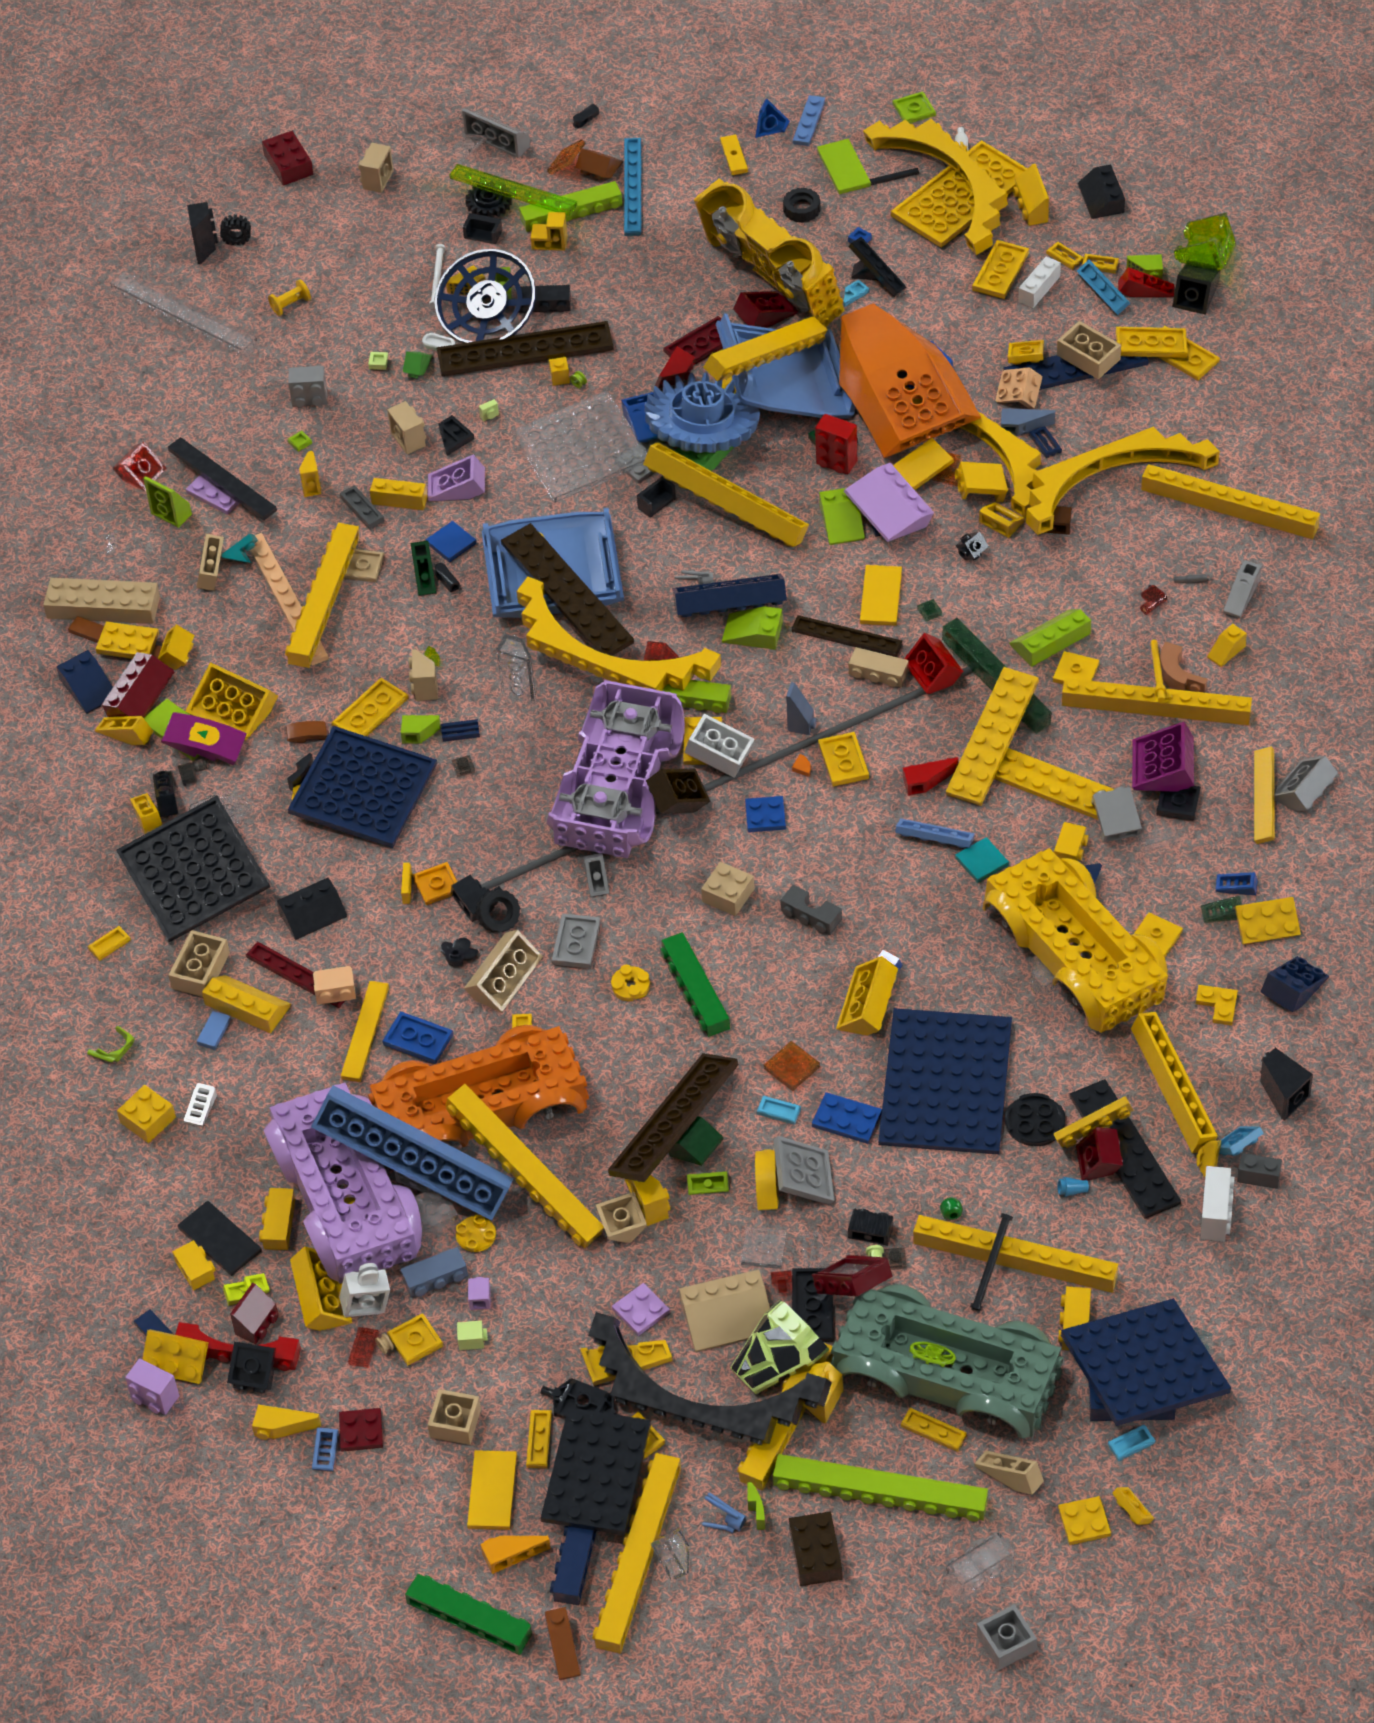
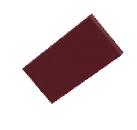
(699, 342)

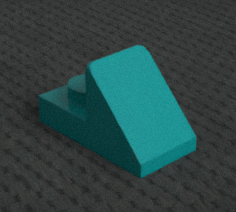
(237, 551)

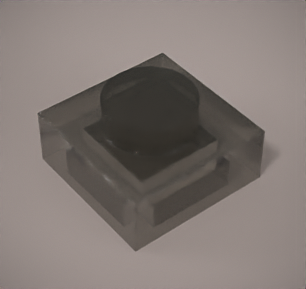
(463, 766)
(896, 1258)

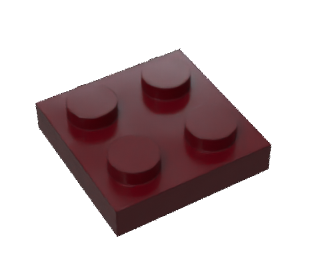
(360, 1429)

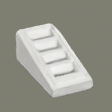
(203, 1093)

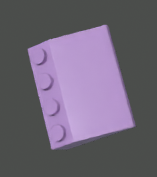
(889, 503)

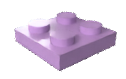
(640, 1309)

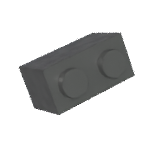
(1259, 1170)

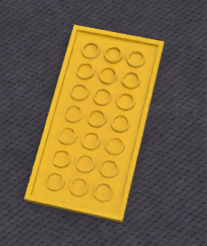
(946, 202)

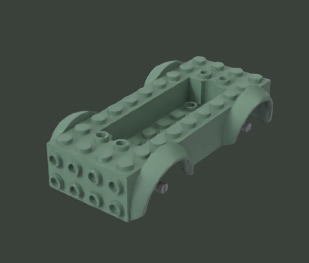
(1009, 1362)

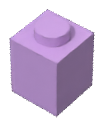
(479, 1293)

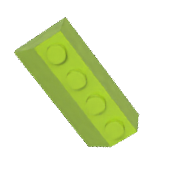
(1052, 636)

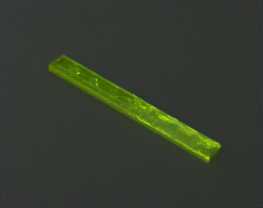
(513, 189)

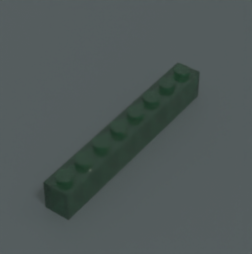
(988, 669)

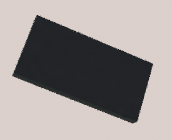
(219, 1238)
(810, 1306)

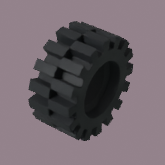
(235, 223)

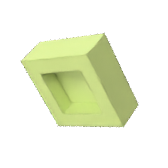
(378, 360)
(489, 410)

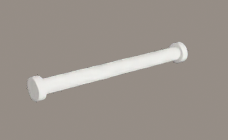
(440, 249)

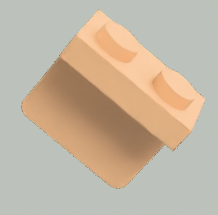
(1019, 386)
(334, 985)

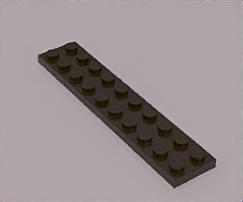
(524, 348)
(567, 591)
(673, 1117)

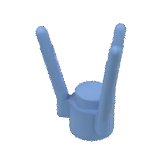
(734, 1518)

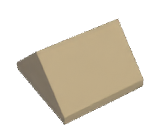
(622, 1218)

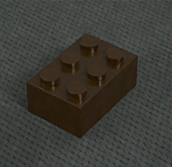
(678, 791)
(815, 1548)

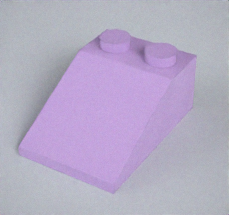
(457, 481)

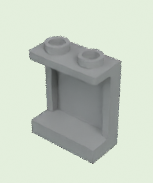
(1116, 814)

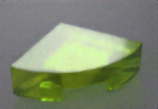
(432, 655)

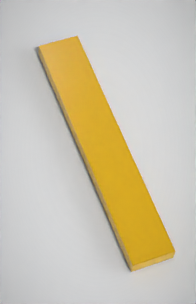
(1264, 795)
(364, 1031)

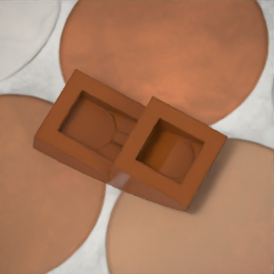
(305, 730)

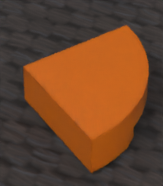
(802, 766)

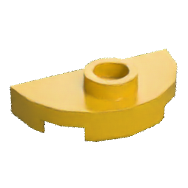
(1208, 1155)

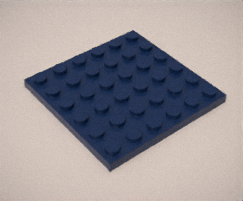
(362, 786)
(1145, 1362)

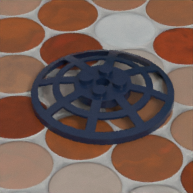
(482, 290)

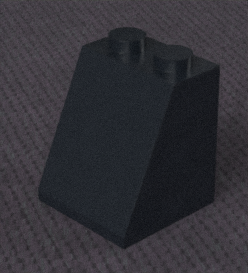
(1195, 288)
(1285, 1082)

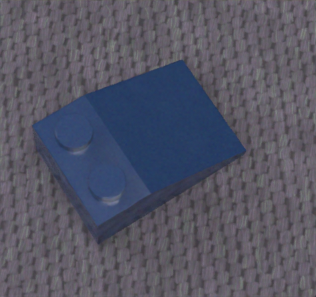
(85, 681)

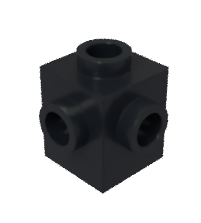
(971, 546)

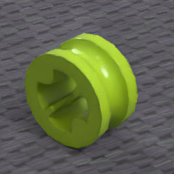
(578, 379)

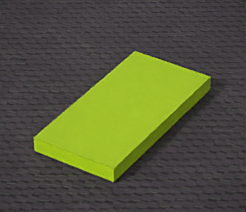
(843, 166)
(159, 719)

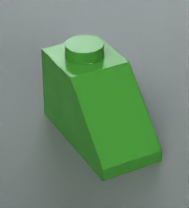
(416, 363)

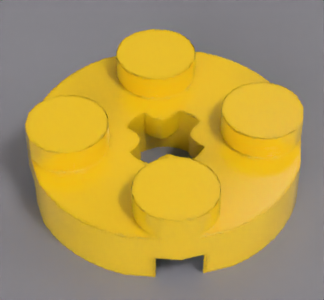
(626, 974)

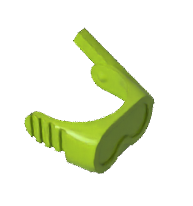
(115, 1055)

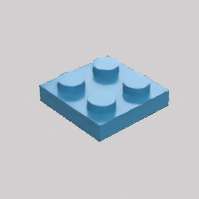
(1238, 1139)

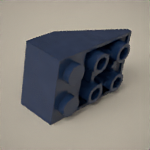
(1293, 983)

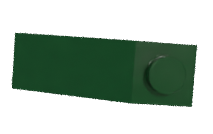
(423, 568)

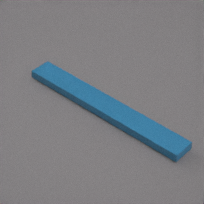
(632, 187)

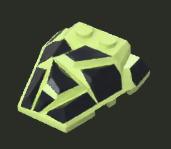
(777, 1348)

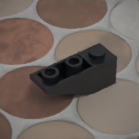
(165, 793)

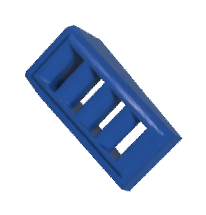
(1237, 889)

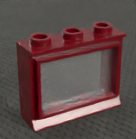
(852, 1275)

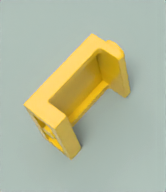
(981, 479)

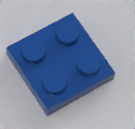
(765, 814)

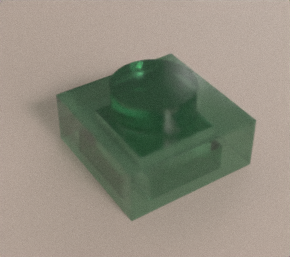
(929, 610)

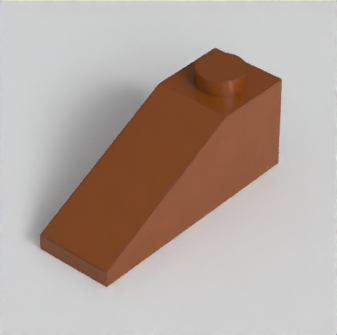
(562, 1643)

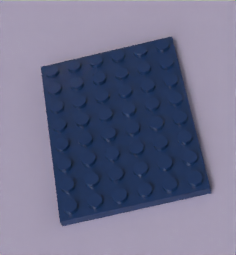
(945, 1081)

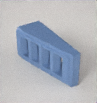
(325, 1433)

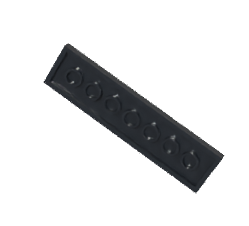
(1140, 1170)

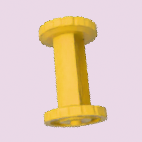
(289, 297)

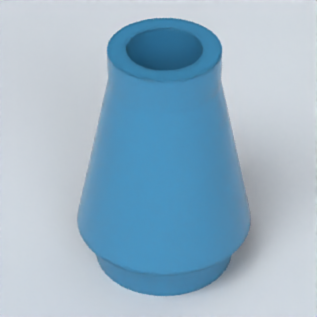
(1071, 1186)

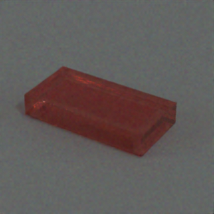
(363, 1347)

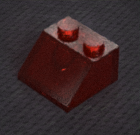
(137, 464)

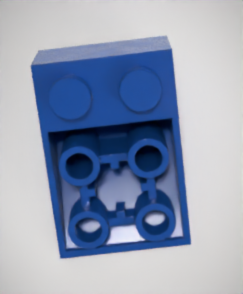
(634, 413)

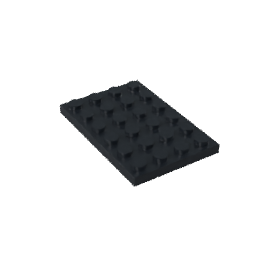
(596, 1471)

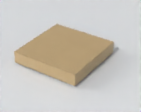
(365, 565)

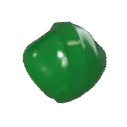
(951, 1208)

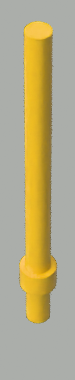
(1160, 689)

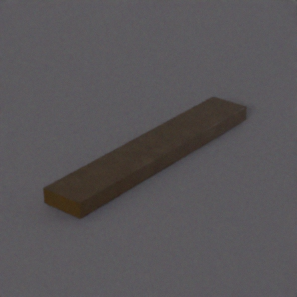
(847, 636)

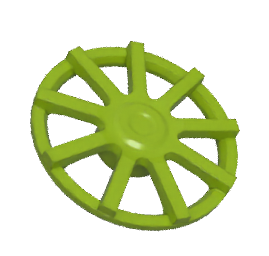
(932, 1353)

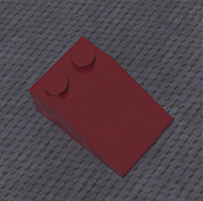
(763, 308)

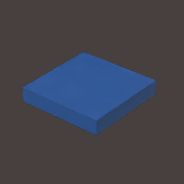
(451, 541)

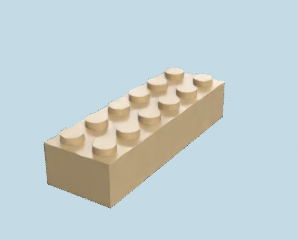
(102, 600)

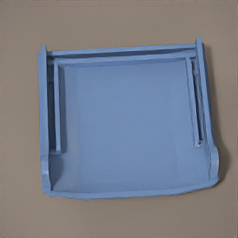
(794, 384)
(580, 538)

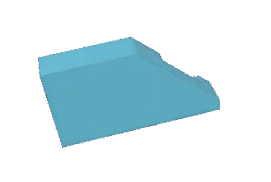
(854, 291)

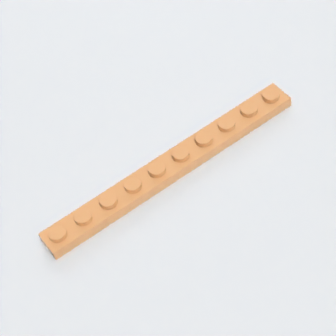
(281, 589)

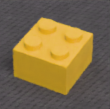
(146, 1113)

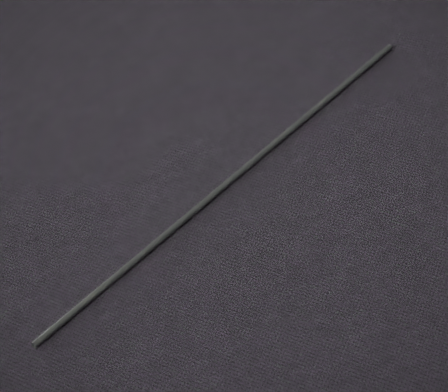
(742, 771)

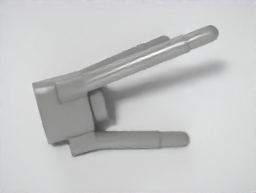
(703, 577)

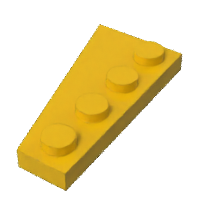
(645, 1353)

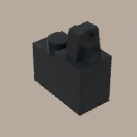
(468, 893)

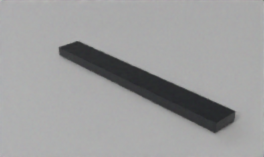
(222, 478)

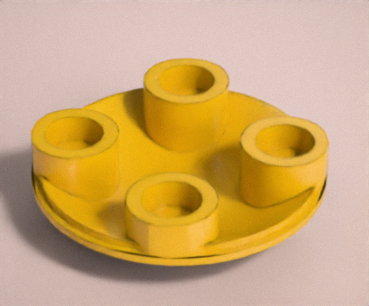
(475, 1233)

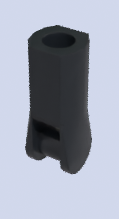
(585, 116)
(446, 577)

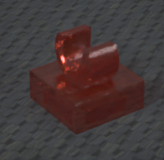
(781, 1279)

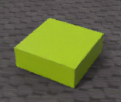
(299, 441)

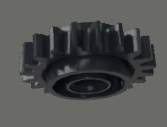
(487, 202)

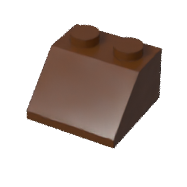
(597, 163)

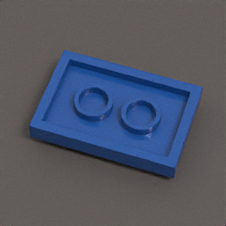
(417, 1037)
(846, 1118)

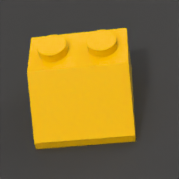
(829, 1372)

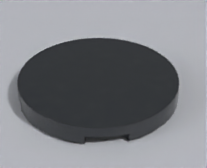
(1034, 1119)

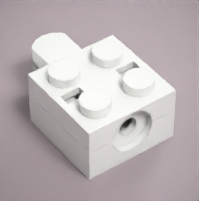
(364, 1291)

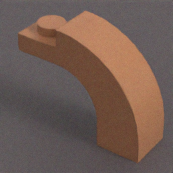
(1174, 675)

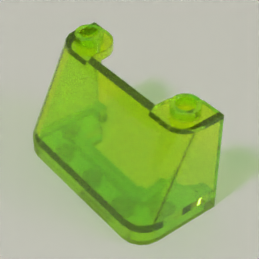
(1208, 244)

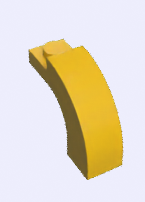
(766, 1180)

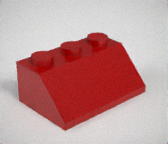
(679, 364)
(932, 664)

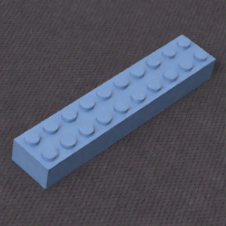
(412, 1152)

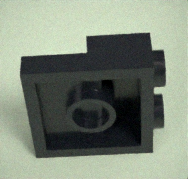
(251, 1367)

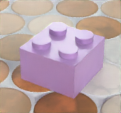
(152, 1387)

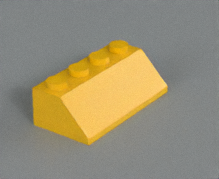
(867, 997)
(245, 1002)
(317, 1292)

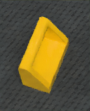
(310, 476)
(998, 523)

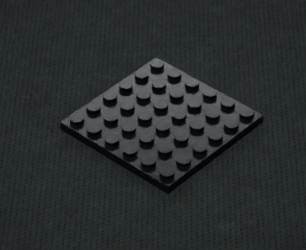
(193, 868)

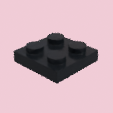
(1180, 803)

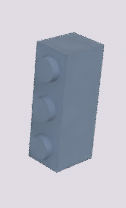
(434, 1272)

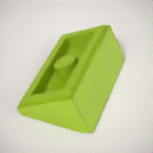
(707, 1183)

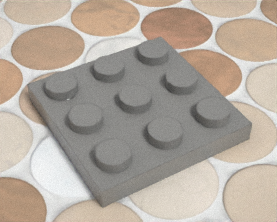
(803, 1170)

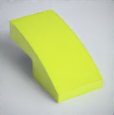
(235, 1291)

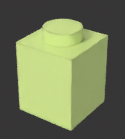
(471, 1335)

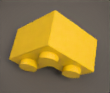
(550, 235)

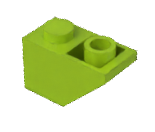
(418, 728)

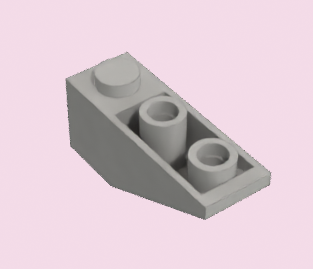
(1243, 589)

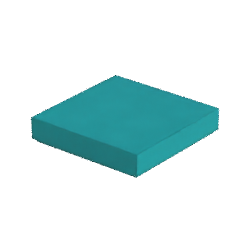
(982, 860)

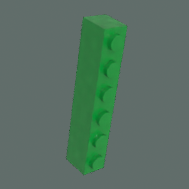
(695, 985)
(469, 1614)

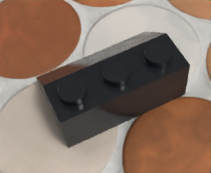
(1102, 192)
(202, 230)
(311, 908)

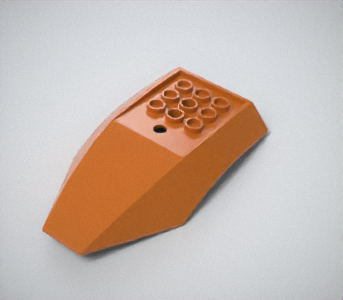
(872, 354)

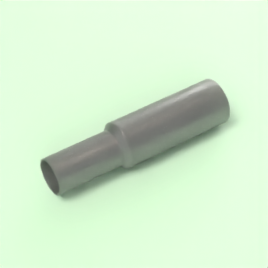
(1195, 578)

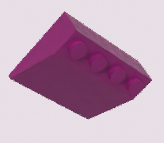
(1163, 759)

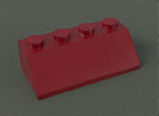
(138, 687)

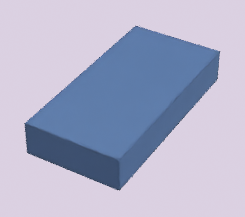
(213, 1030)

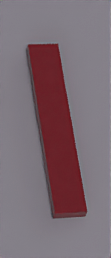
(284, 967)

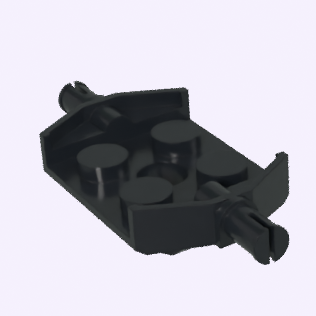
(572, 1391)

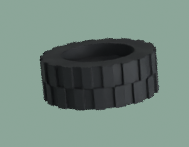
(798, 195)
(511, 904)

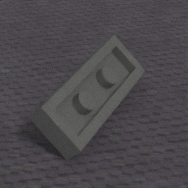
(362, 507)

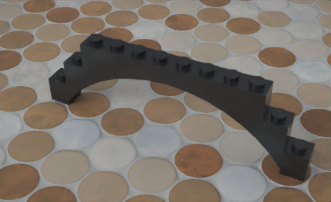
(749, 1420)

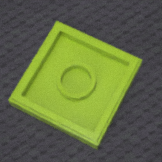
(914, 107)

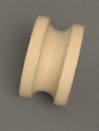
(384, 1343)

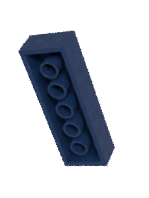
(729, 594)

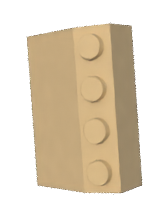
(724, 1309)

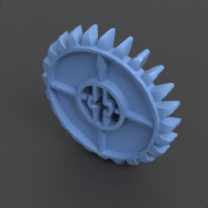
(700, 415)

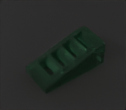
(1221, 904)

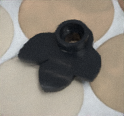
(458, 951)

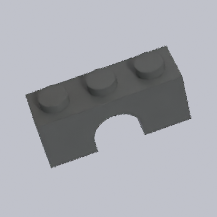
(823, 918)

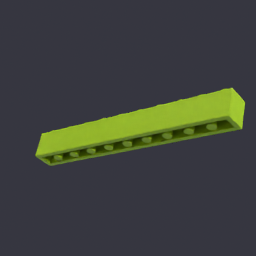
(880, 1487)

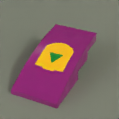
(203, 737)

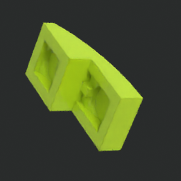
(755, 1504)

